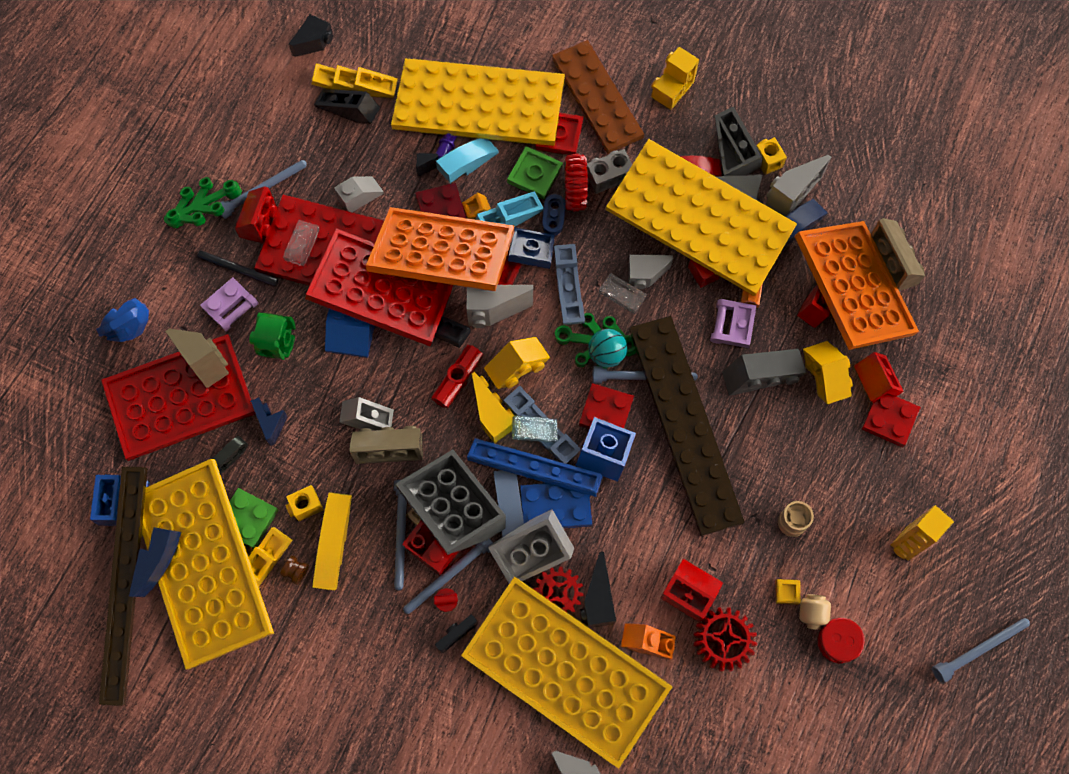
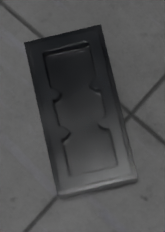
(452, 332)
(455, 633)

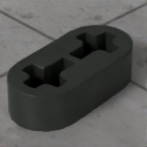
(230, 453)

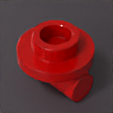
(446, 600)

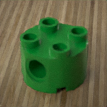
(273, 335)

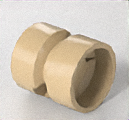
(795, 518)

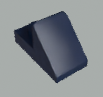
(270, 423)

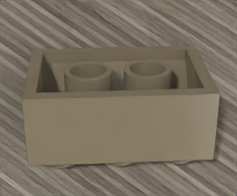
(897, 254)
(200, 355)
(386, 445)

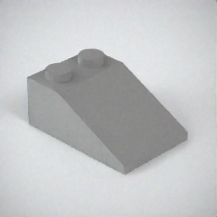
(794, 185)
(490, 307)
(532, 547)

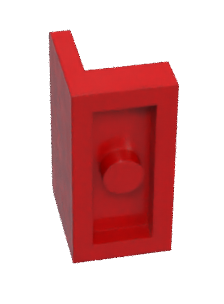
(878, 376)

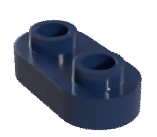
(553, 216)

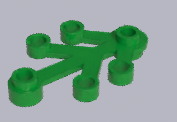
(200, 204)
(584, 339)

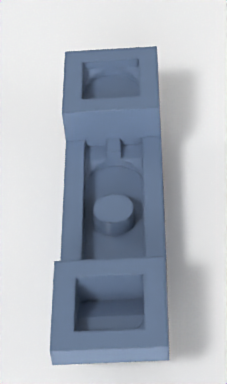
(568, 284)
(523, 405)
(509, 499)

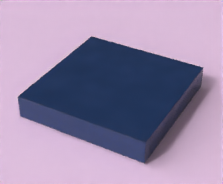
(531, 248)

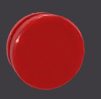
(841, 640)

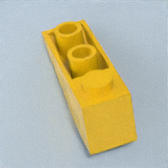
(493, 416)

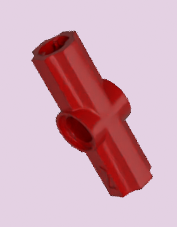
(450, 387)

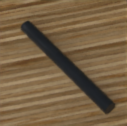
(237, 268)

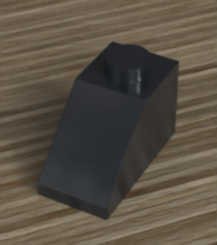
(311, 36)

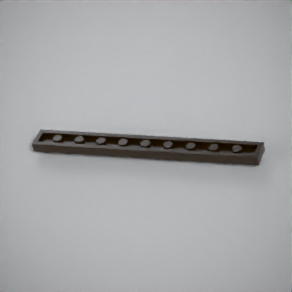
(121, 605)

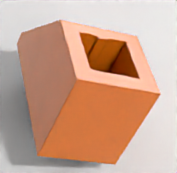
(648, 640)

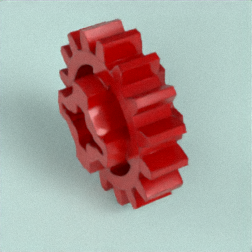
(570, 582)

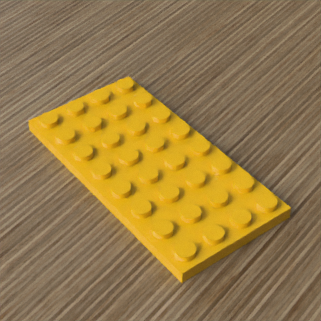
(478, 102)
(701, 217)
(210, 578)
(567, 672)

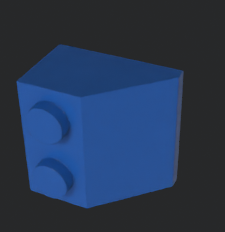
(347, 335)
(606, 449)

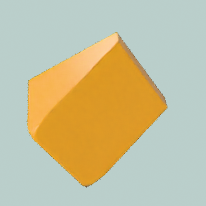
(475, 204)

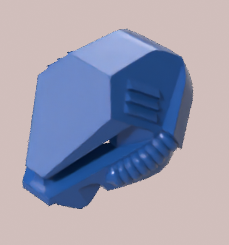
(126, 322)

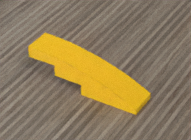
(361, 80)
(332, 541)
(268, 553)

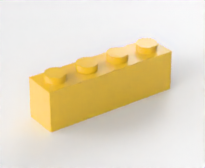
(921, 533)

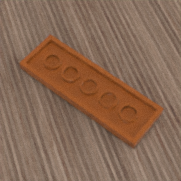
(598, 97)

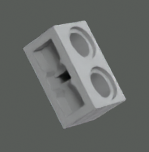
(612, 175)

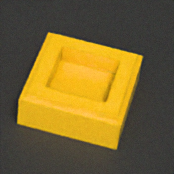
(788, 592)

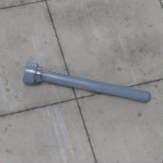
(230, 206)
(601, 374)
(400, 538)
(447, 575)
(944, 671)

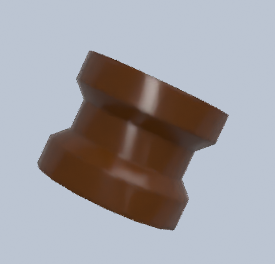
(294, 570)

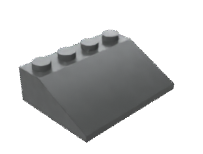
(452, 503)

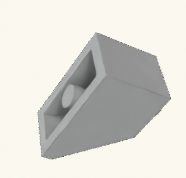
(357, 192)
(647, 269)
(365, 414)
(572, 765)

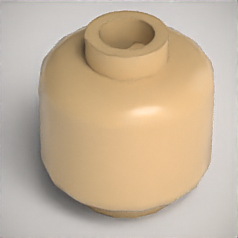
(815, 611)

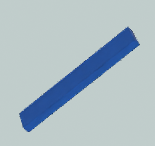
(535, 467)

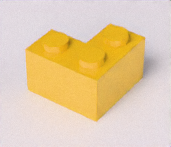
(676, 78)
(516, 360)
(830, 371)

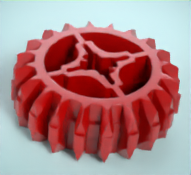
(576, 182)
(736, 640)

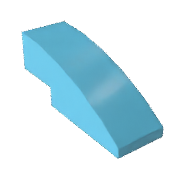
(466, 158)
(513, 210)

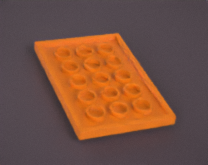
(441, 249)
(856, 284)

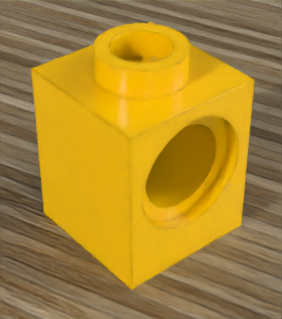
(773, 162)
(314, 505)

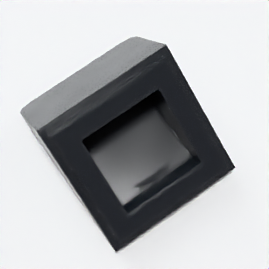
(425, 163)

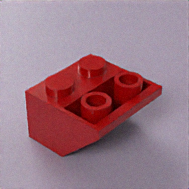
(256, 215)
(428, 550)
(692, 590)

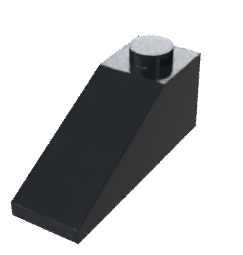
(352, 105)
(598, 603)

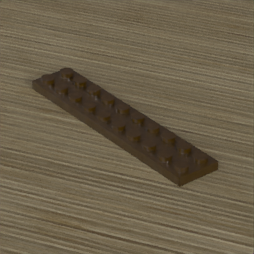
(686, 426)

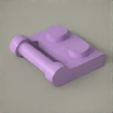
(224, 300)
(741, 323)

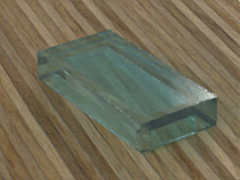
(534, 429)

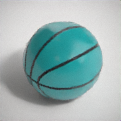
(607, 348)

